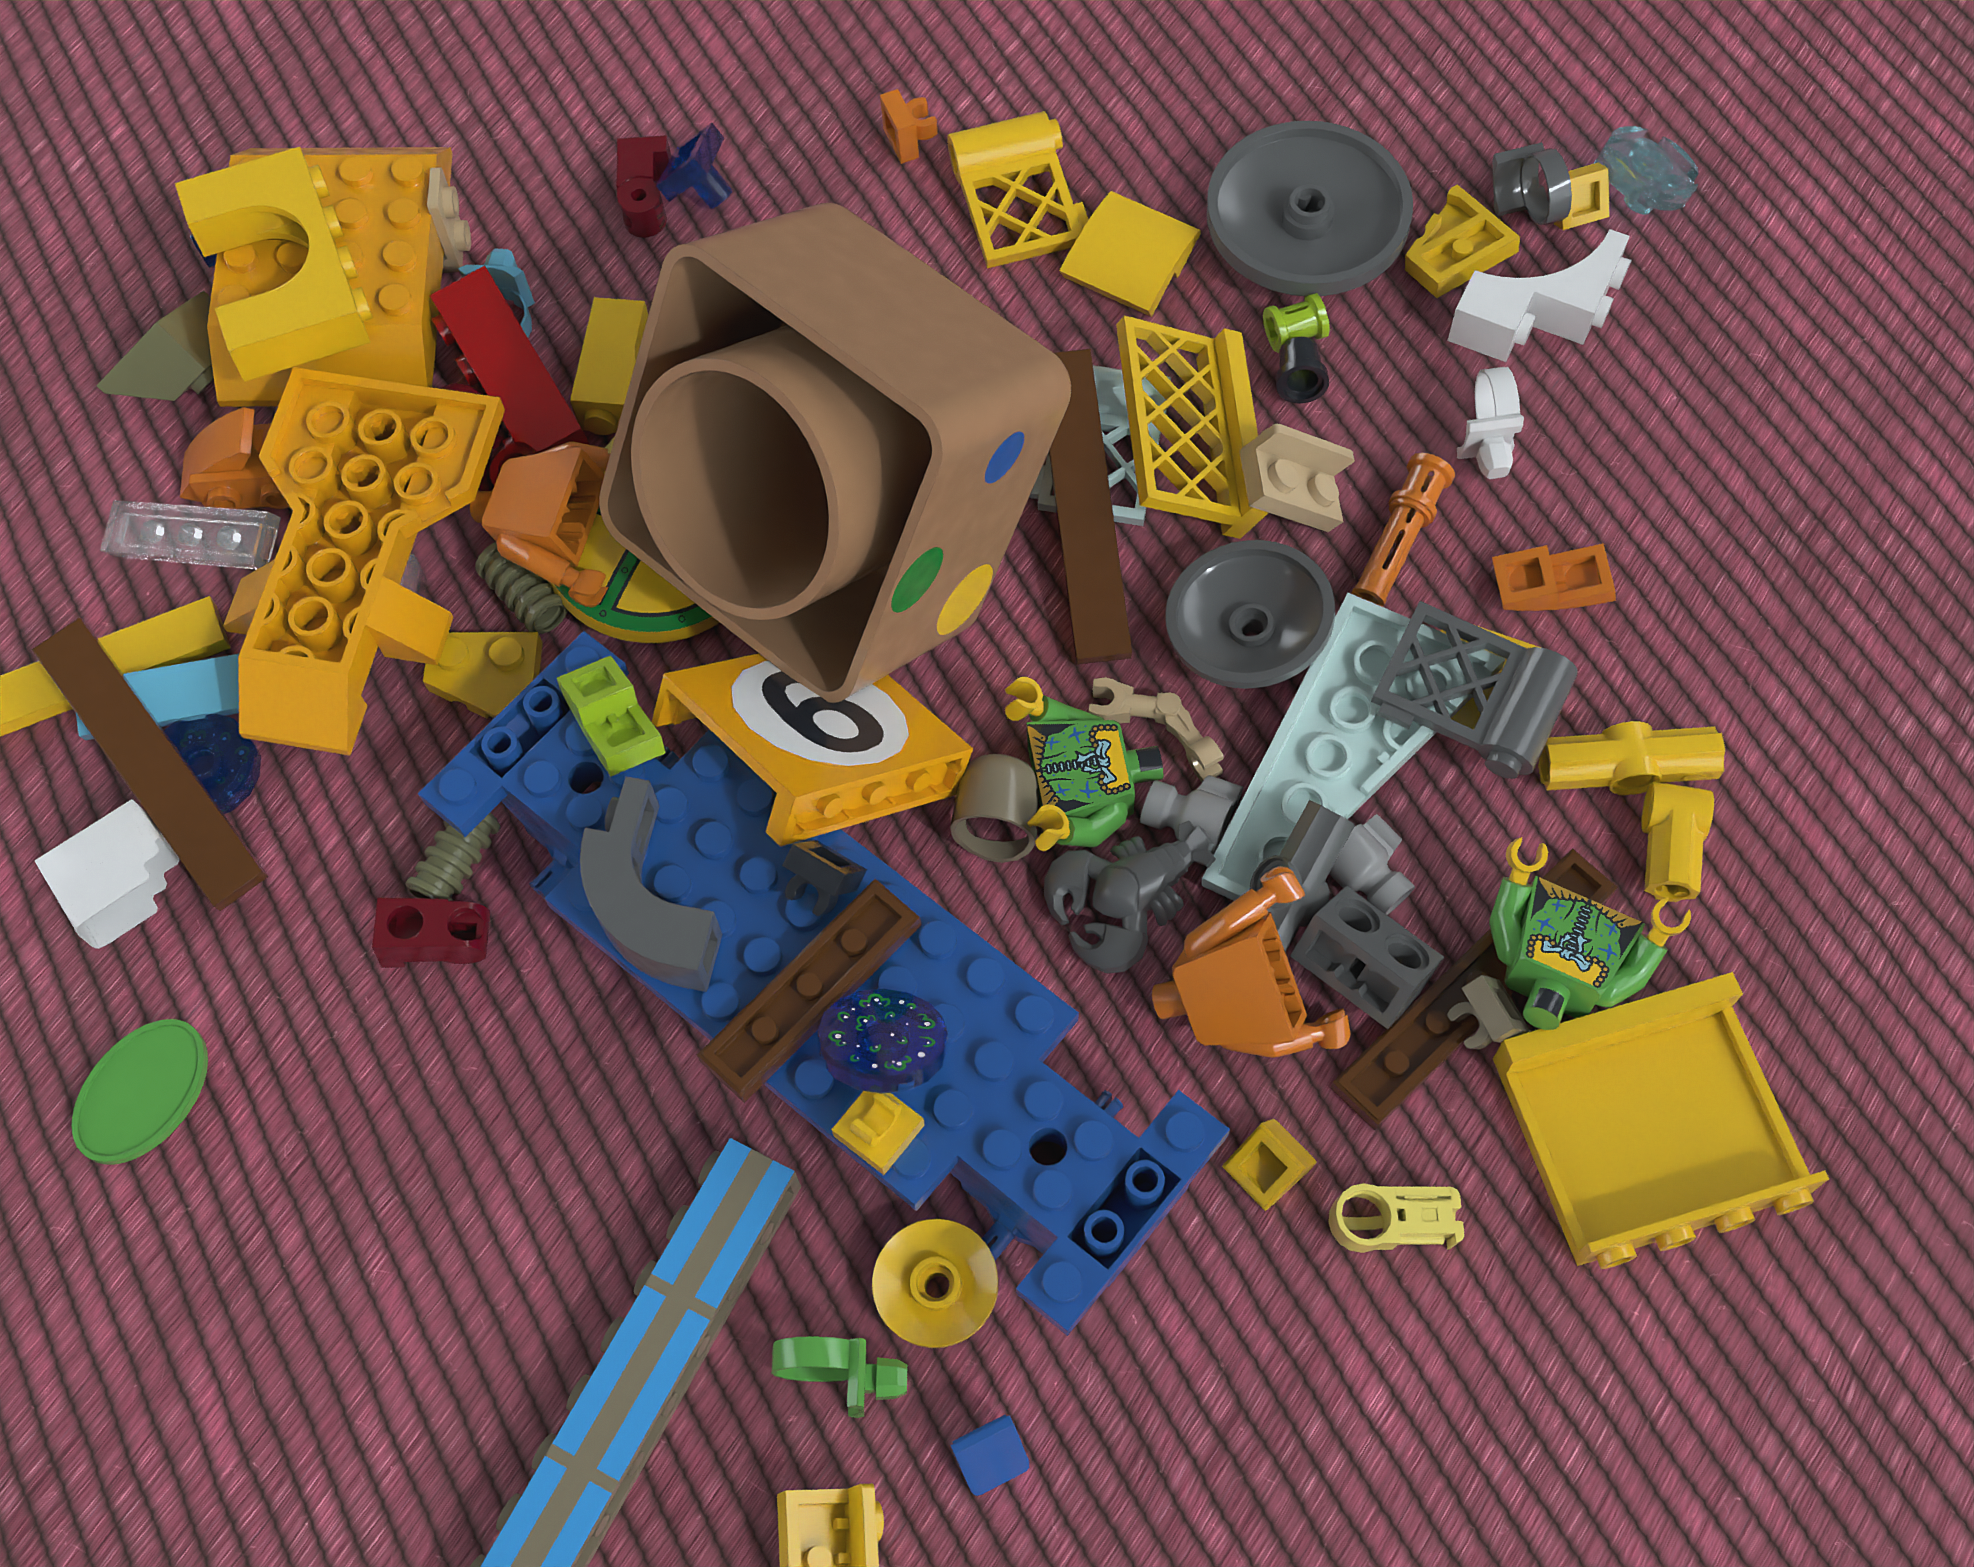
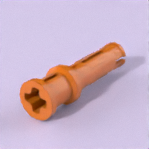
(1409, 512)

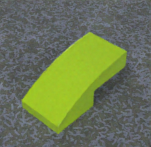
(611, 716)

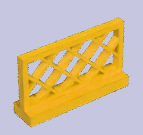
(1226, 428)

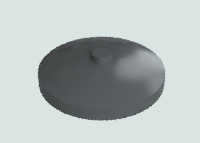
(1309, 208)

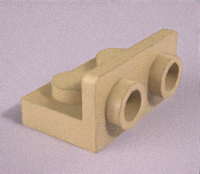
(1295, 476)

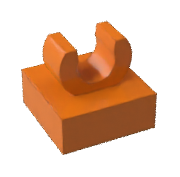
(903, 124)

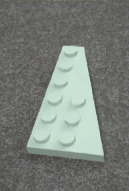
(1333, 740)

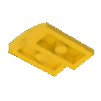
(1129, 253)

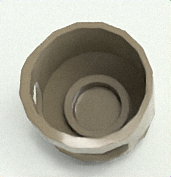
(998, 789)

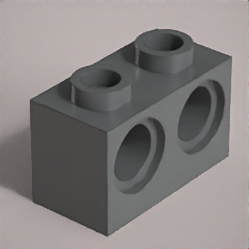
(1366, 956)

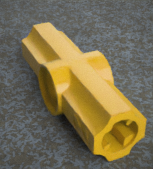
(1631, 758)

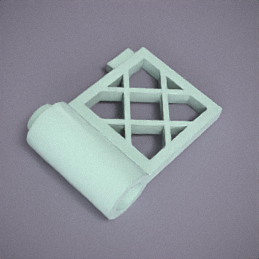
(1114, 420)

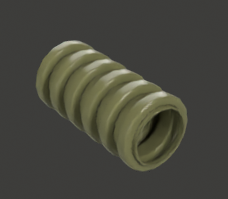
(522, 590)
(451, 860)

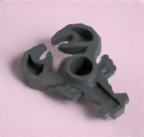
(1126, 891)

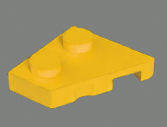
(1458, 243)
(485, 669)

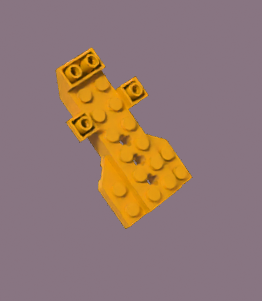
(363, 476)

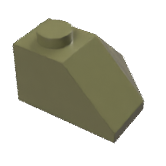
(168, 357)

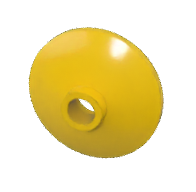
(917, 1256)

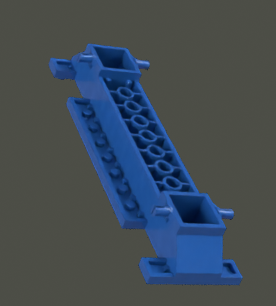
(1001, 1023)

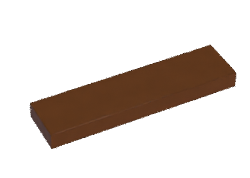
(796, 999)

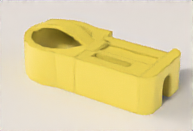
(1406, 1217)

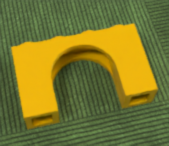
(315, 309)
(607, 363)

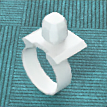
(1497, 421)

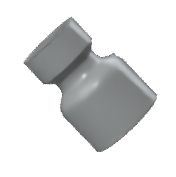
(1206, 807)
(1365, 868)

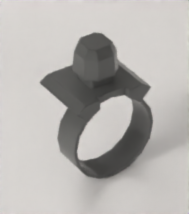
(1518, 186)

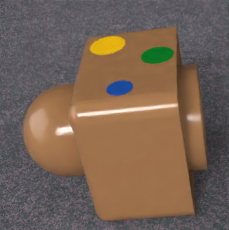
(827, 444)

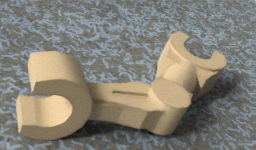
(1166, 709)

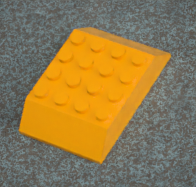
(397, 259)

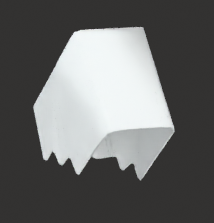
(109, 873)

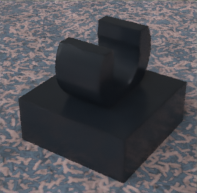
(825, 870)

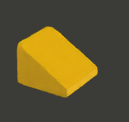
(1269, 1163)

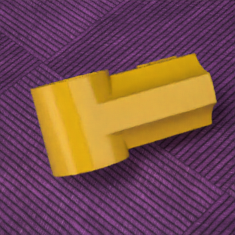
(1676, 827)

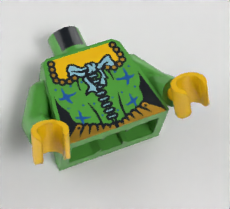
(1079, 768)
(1568, 947)

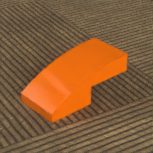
(219, 448)
(1556, 581)

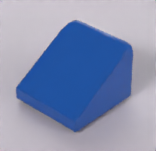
(990, 1455)

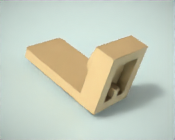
(452, 232)

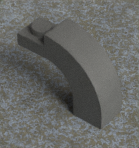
(651, 934)

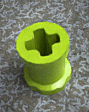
(1297, 320)

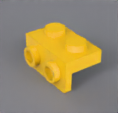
(829, 1527)

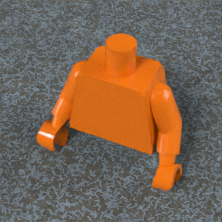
(545, 514)
(1240, 983)

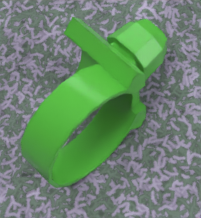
(840, 1360)

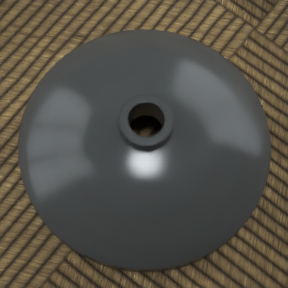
(1245, 590)

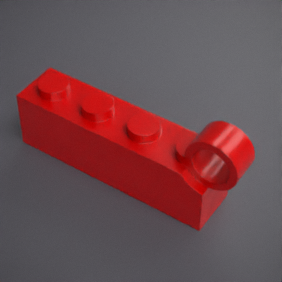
(505, 365)

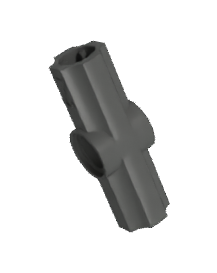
(1310, 855)

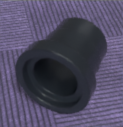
(1301, 372)

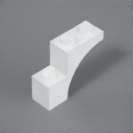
(1503, 310)

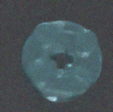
(1648, 172)

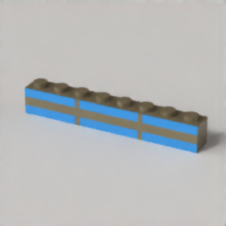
(646, 1364)

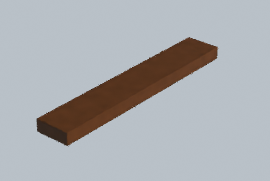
(1088, 523)
(150, 764)
(1424, 1034)

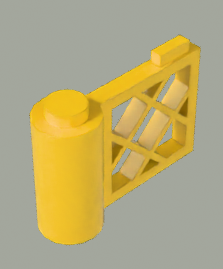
(1011, 152)

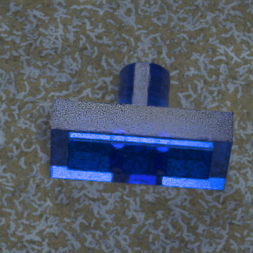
(694, 167)

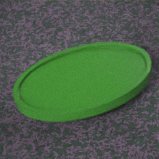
(140, 1092)

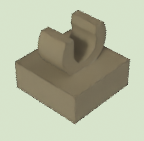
(1494, 1010)

